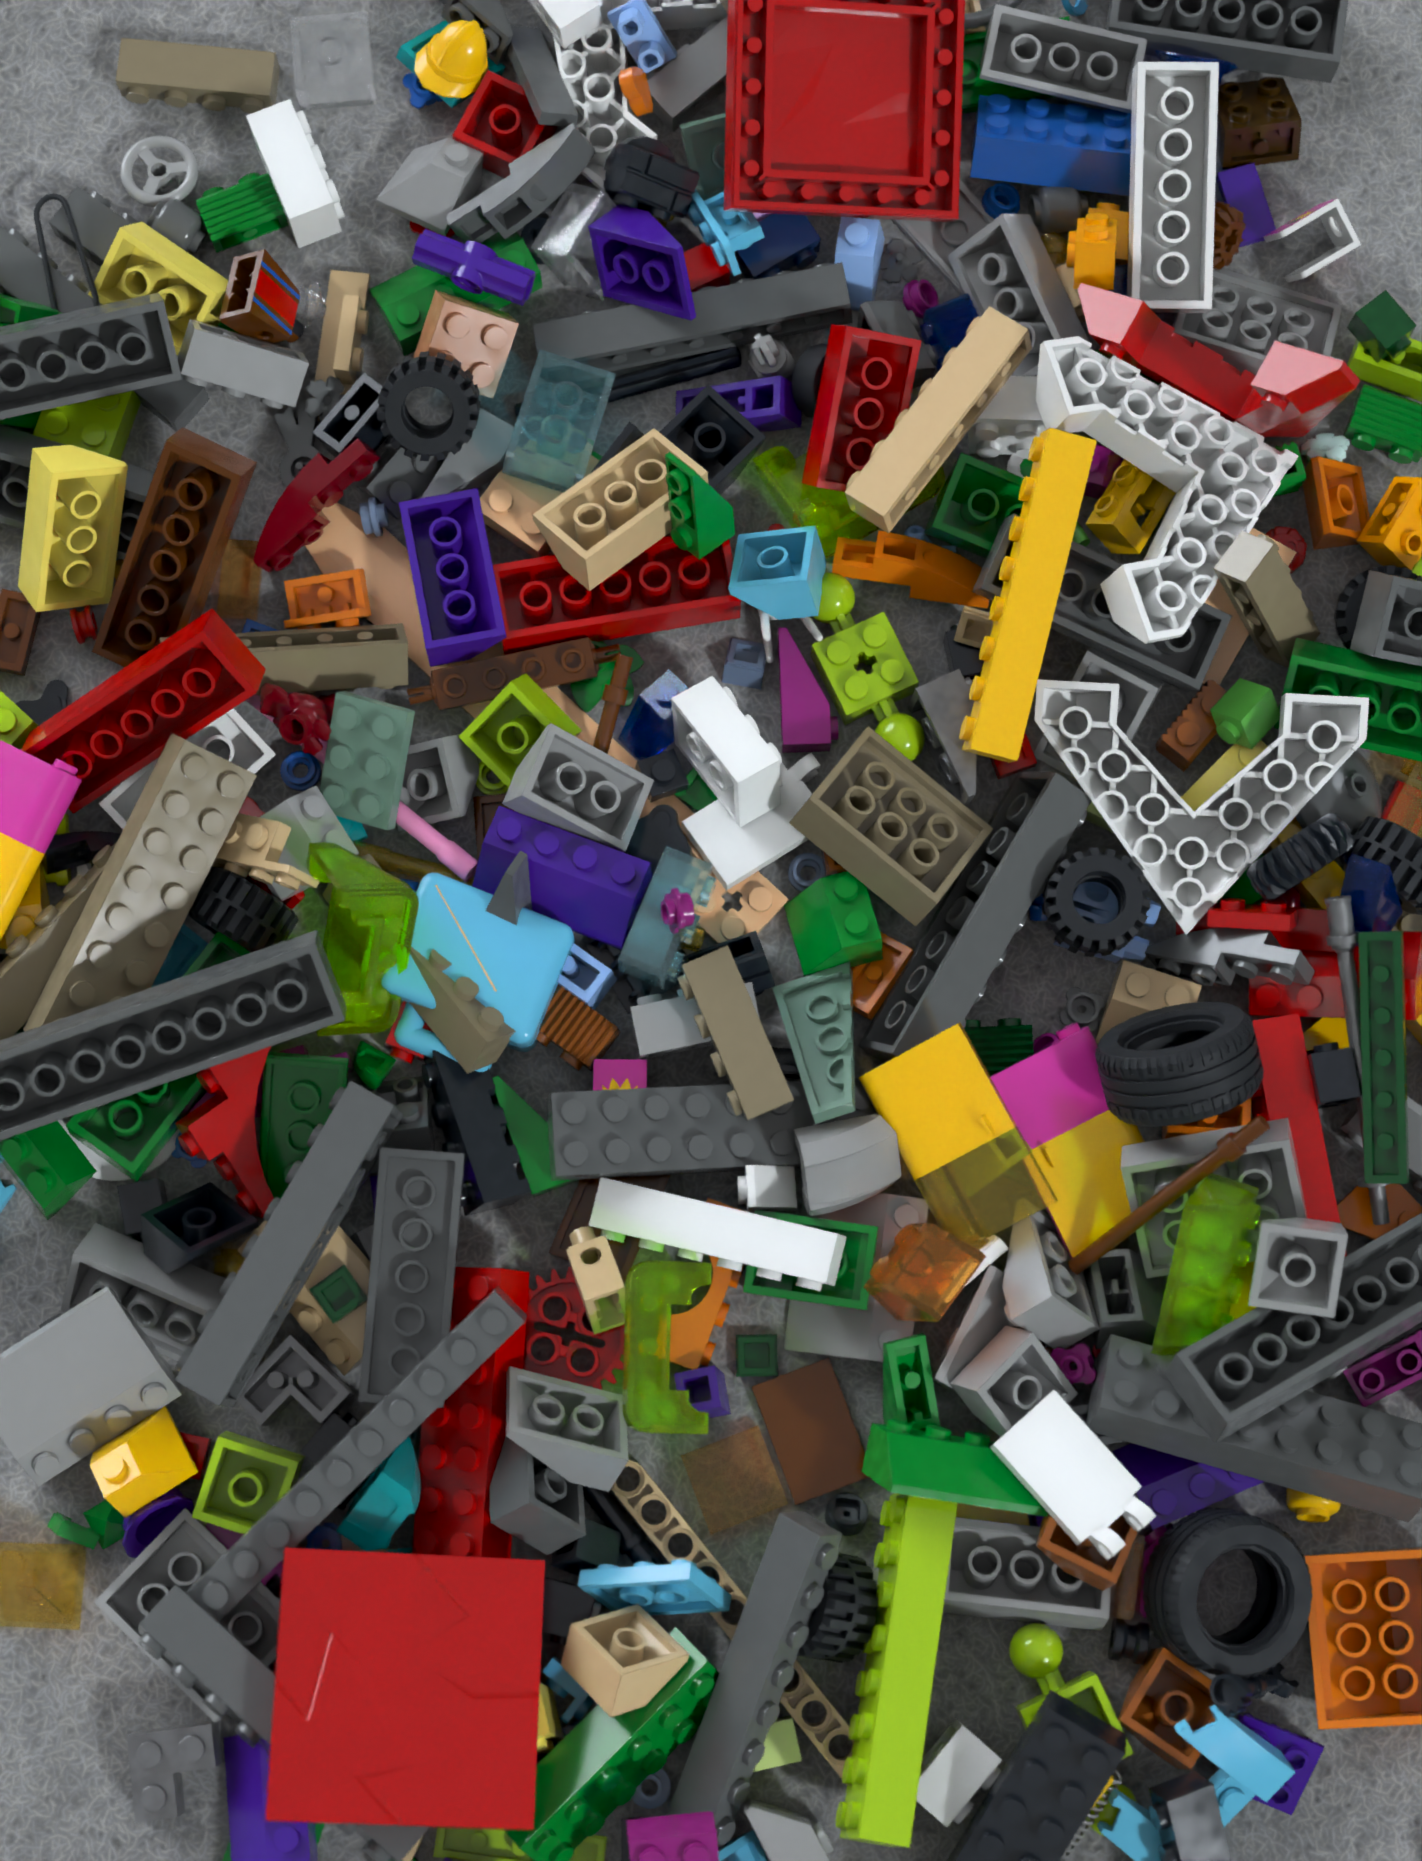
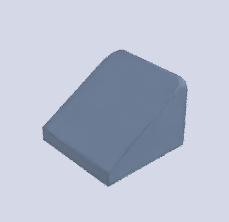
(744, 663)

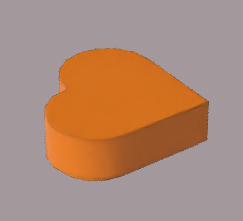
(636, 89)

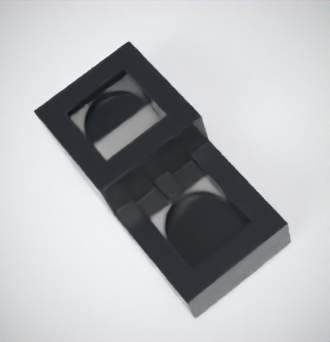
(75, 849)

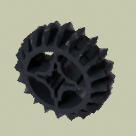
(1300, 856)

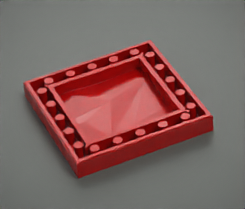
(844, 108)
(406, 1690)

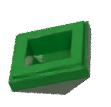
(107, 1522)

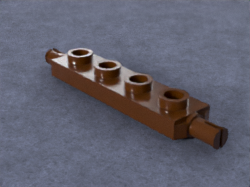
(486, 678)

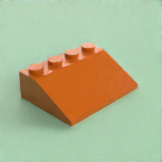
(1366, 1637)

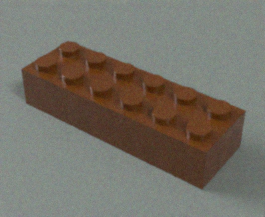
(174, 545)

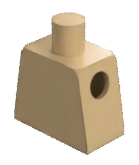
(597, 1279)

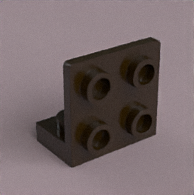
(1257, 123)

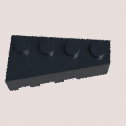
(476, 1129)

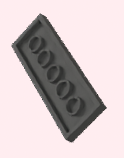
(410, 1264)

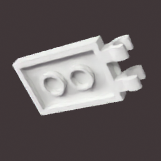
(747, 849)
(1072, 1474)

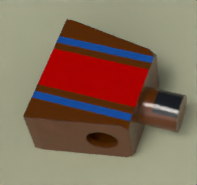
(261, 300)

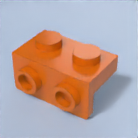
(327, 599)

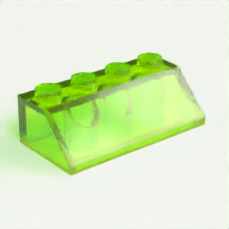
(1207, 1263)

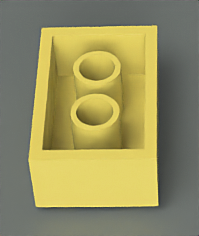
(149, 263)

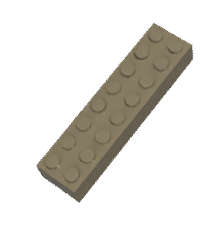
(147, 882)

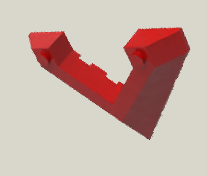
(1282, 400)

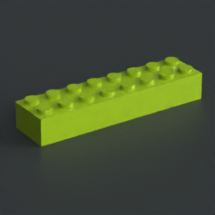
(897, 1672)

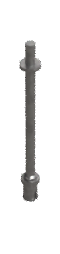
(1343, 941)

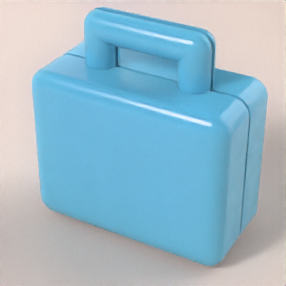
(518, 959)

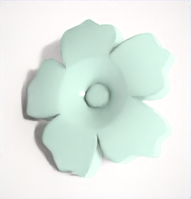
(1326, 446)

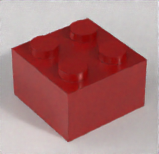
(500, 124)

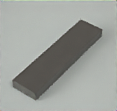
(540, 78)

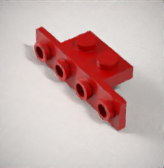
(1290, 925)

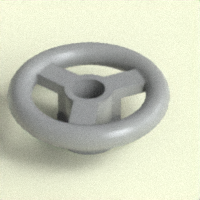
(163, 187)

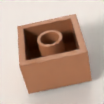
(472, 335)

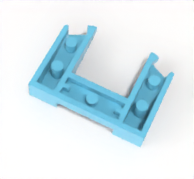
(1246, 1769)

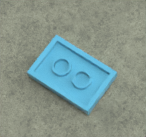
(656, 1588)

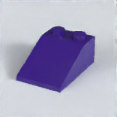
(641, 262)

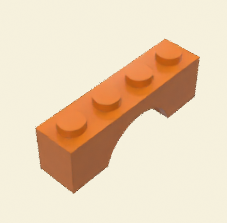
(693, 1328)

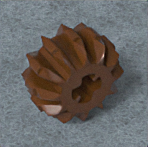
(1227, 233)

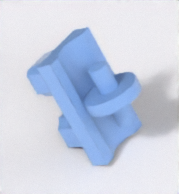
(642, 35)

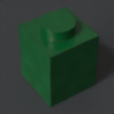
(1382, 327)

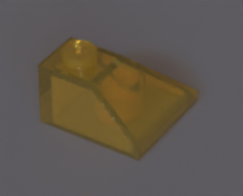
(41, 1584)

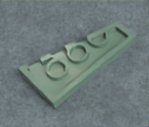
(821, 1036)

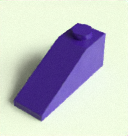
(762, 401)

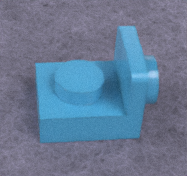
(562, 1683)

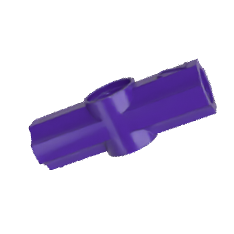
(473, 267)

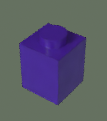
(706, 1390)

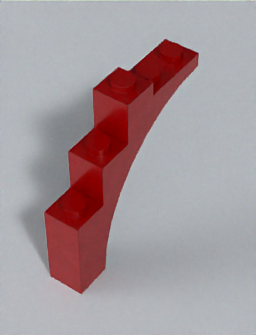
(227, 1129)

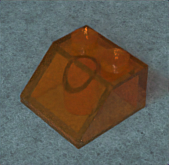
(922, 1272)

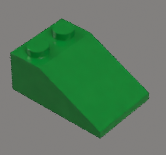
(852, 1273)

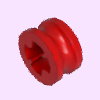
(84, 624)

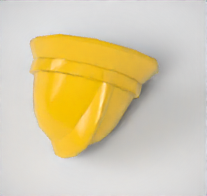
(453, 60)

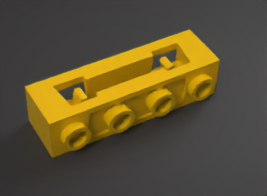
(1122, 504)

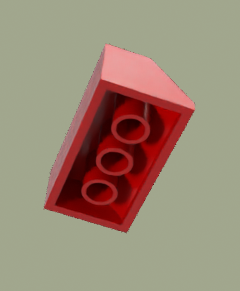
(859, 397)
(1324, 992)

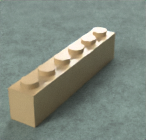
(938, 419)

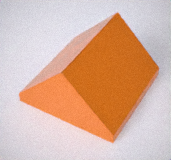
(1335, 502)

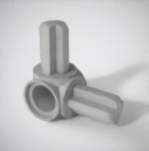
(770, 357)

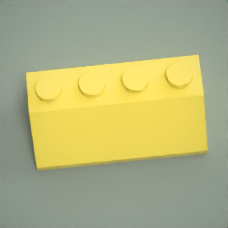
(71, 527)

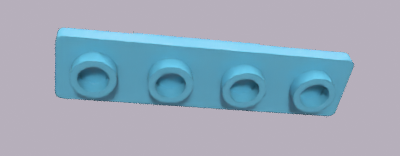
(724, 229)

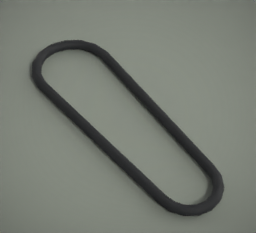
(78, 244)

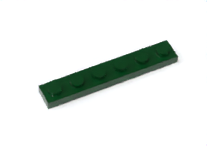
(1383, 1057)

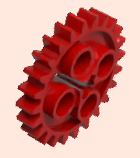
(560, 1363)

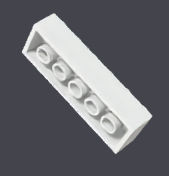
(1173, 185)

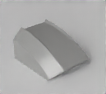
(846, 1162)

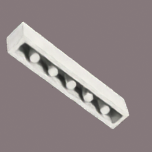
(717, 1231)

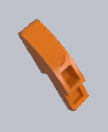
(908, 561)

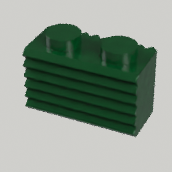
(1000, 1044)

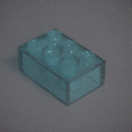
(558, 422)
(651, 948)

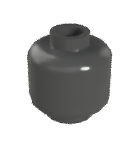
(1057, 208)
(178, 224)

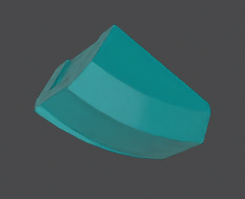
(384, 1500)

